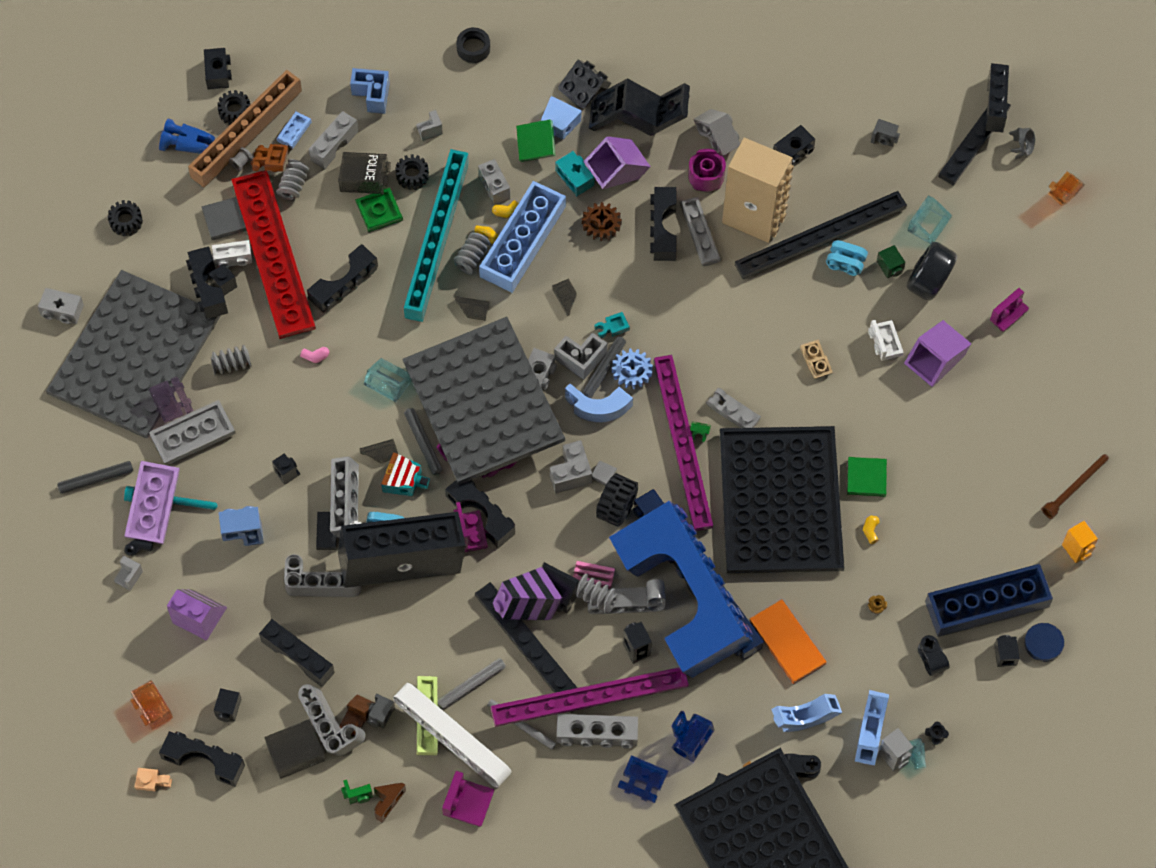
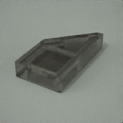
(565, 294)
(473, 308)
(380, 451)

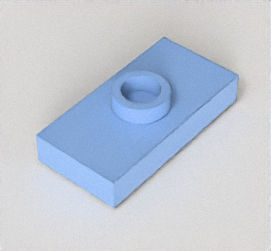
(294, 130)

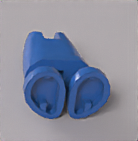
(189, 138)

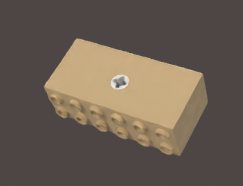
(757, 190)

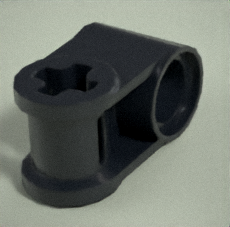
(934, 658)
(802, 763)

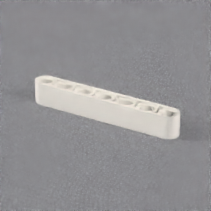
(452, 735)

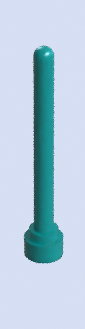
(129, 492)

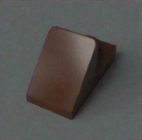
(357, 712)
(391, 795)

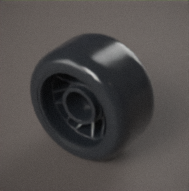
(931, 271)

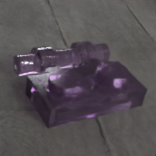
(166, 401)

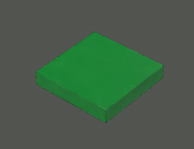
(535, 140)
(379, 210)
(867, 476)

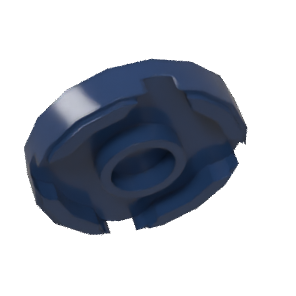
(1044, 642)

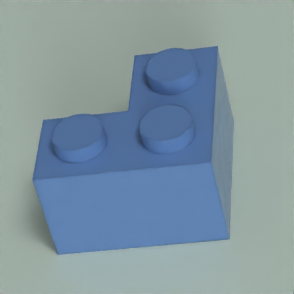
(373, 85)
(242, 524)

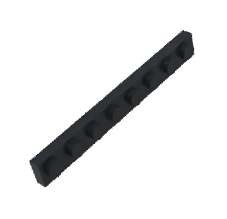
(527, 644)

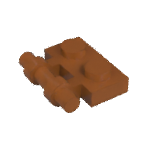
(272, 157)

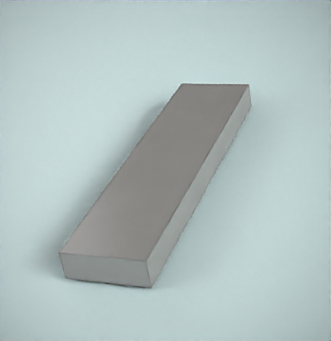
(700, 231)

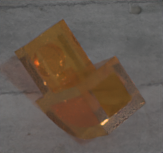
(1065, 188)

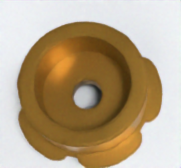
(877, 608)

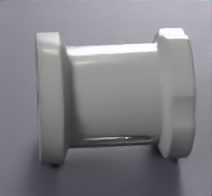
(240, 159)

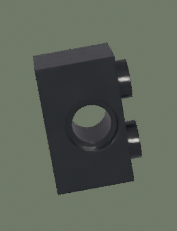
(215, 77)
(797, 138)
(637, 641)

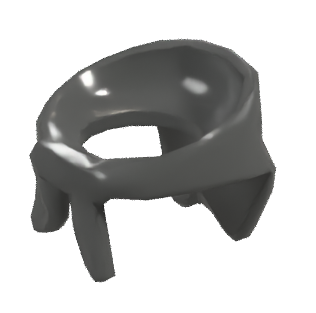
(1023, 135)

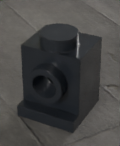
(285, 468)

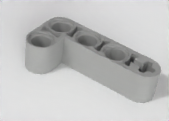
(322, 579)
(636, 599)
(327, 717)

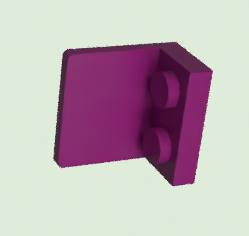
(472, 529)
(467, 800)

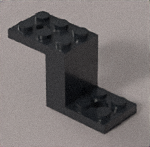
(639, 107)

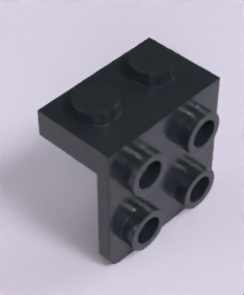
(583, 83)

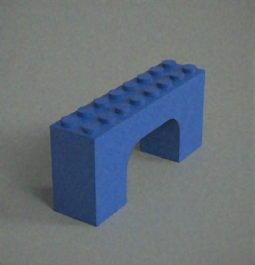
(718, 625)

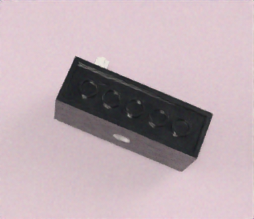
(401, 549)

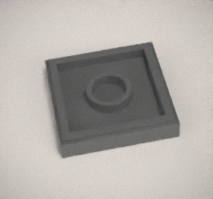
(223, 218)

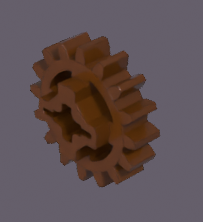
(611, 221)

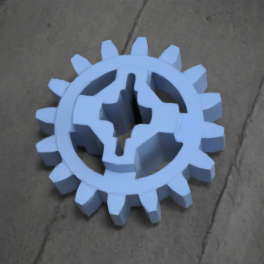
(640, 365)

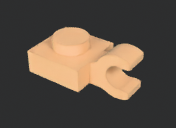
(149, 779)

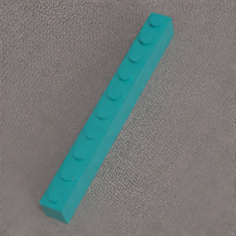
(436, 235)

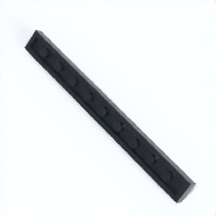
(820, 235)

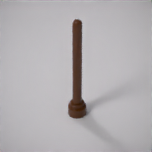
(1051, 508)

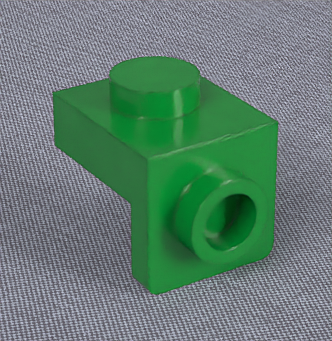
(360, 794)

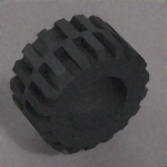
(617, 500)

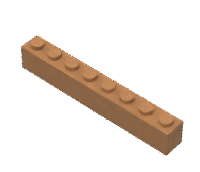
(245, 128)

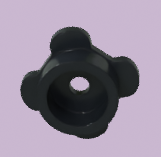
(936, 727)

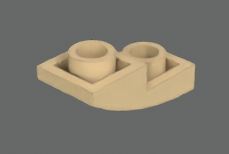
(815, 359)

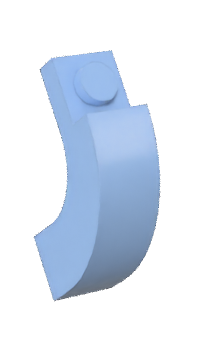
(599, 410)
(807, 715)
(871, 727)

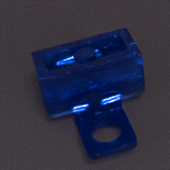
(691, 735)

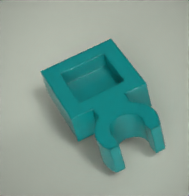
(614, 324)

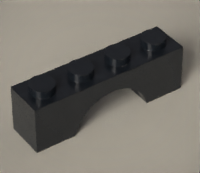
(997, 98)
(664, 242)
(326, 293)
(212, 298)
(498, 527)
(284, 642)
(180, 749)

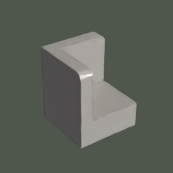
(430, 127)
(129, 573)

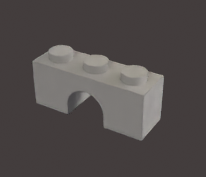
(325, 147)

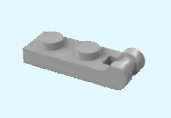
(733, 410)

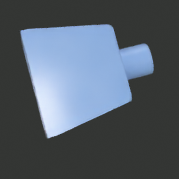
(563, 115)

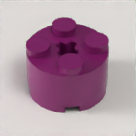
(706, 170)

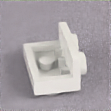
(232, 254)
(886, 340)

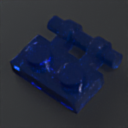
(645, 773)

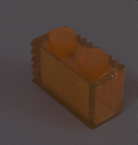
(151, 705)

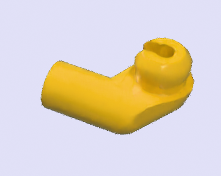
(504, 211)
(487, 231)
(868, 528)

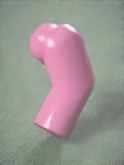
(315, 356)

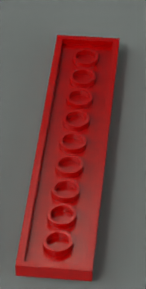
(273, 254)

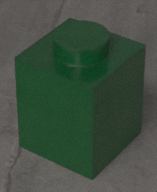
(891, 261)

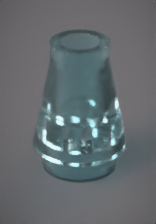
(918, 753)

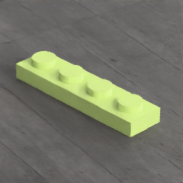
(426, 742)

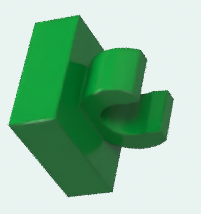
(700, 428)

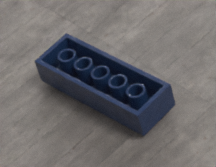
(988, 600)

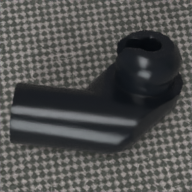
(138, 545)

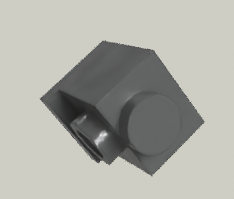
(885, 133)
(380, 711)

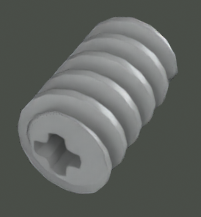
(292, 180)
(470, 252)
(230, 359)
(595, 594)

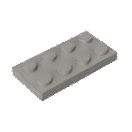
(192, 433)

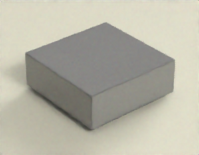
(603, 472)

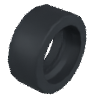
(473, 33)

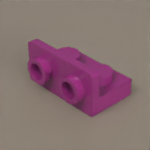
(1009, 310)

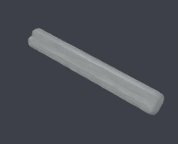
(471, 683)

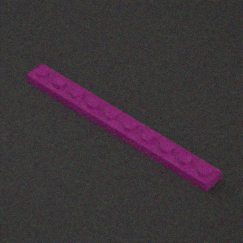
(683, 443)
(588, 696)

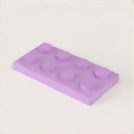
(152, 502)

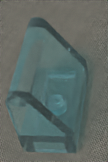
(928, 205)
(384, 384)

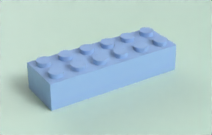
(522, 236)

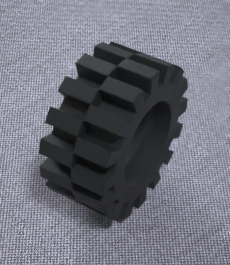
(227, 100)
(412, 181)
(127, 227)

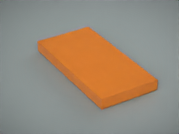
(787, 641)

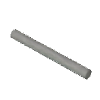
(530, 730)

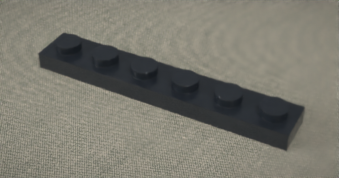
(966, 151)

